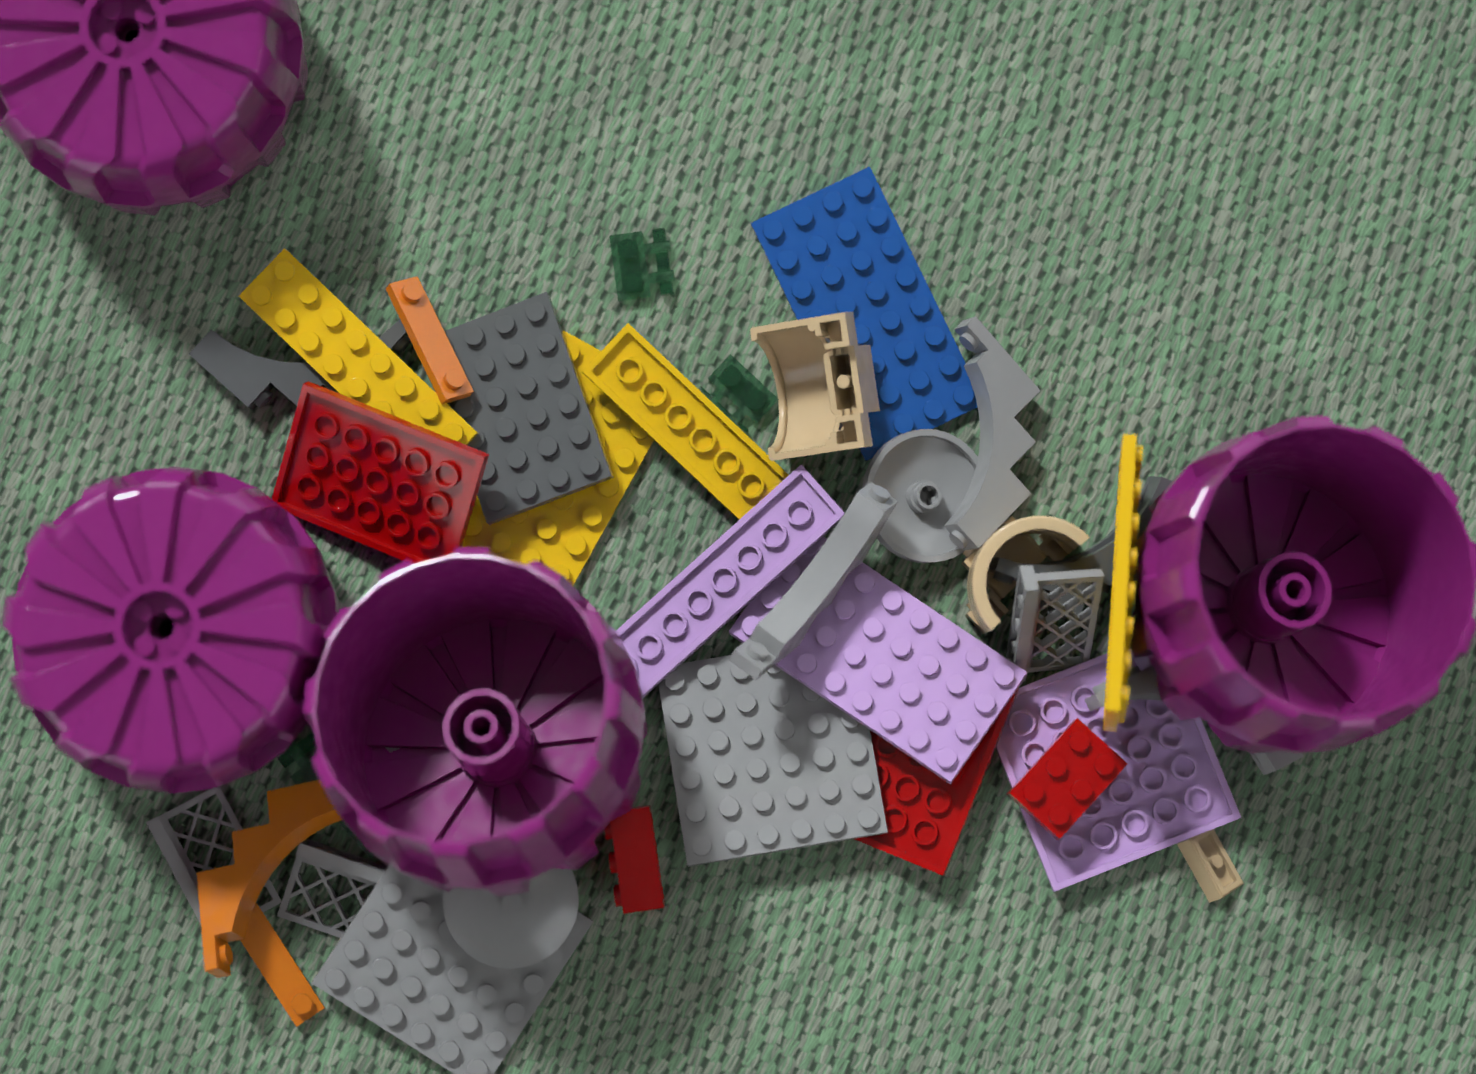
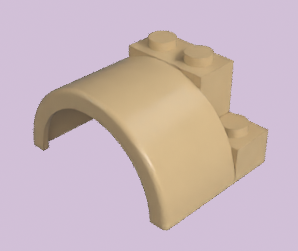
(821, 385)
(1013, 543)

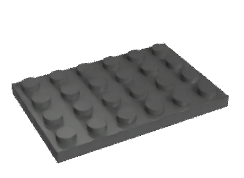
(526, 409)

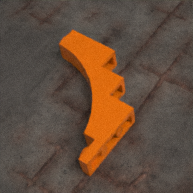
(232, 890)

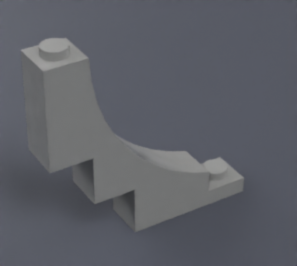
(1000, 395)
(818, 584)

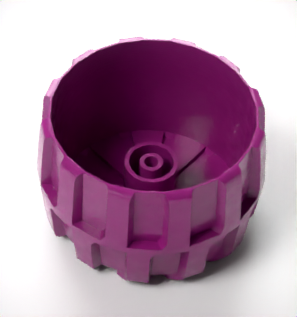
(149, 94)
(1303, 587)
(244, 641)
(506, 716)

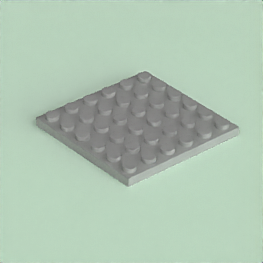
(764, 764)
(423, 988)

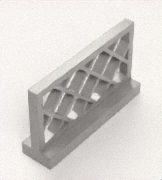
(1027, 621)
(176, 855)
(340, 864)

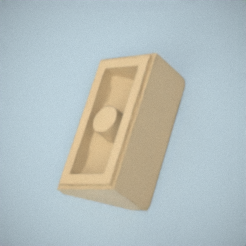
(1210, 865)

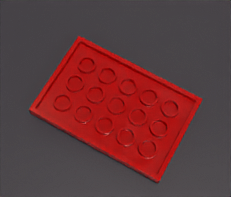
(377, 477)
(924, 810)

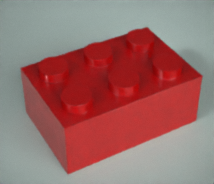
(1067, 778)
(635, 861)

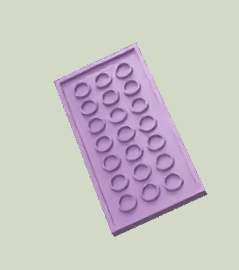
(895, 666)

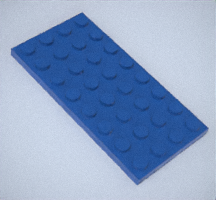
(849, 255)

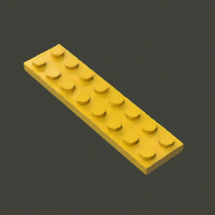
(345, 348)
(684, 422)

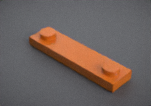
(429, 340)
(280, 969)

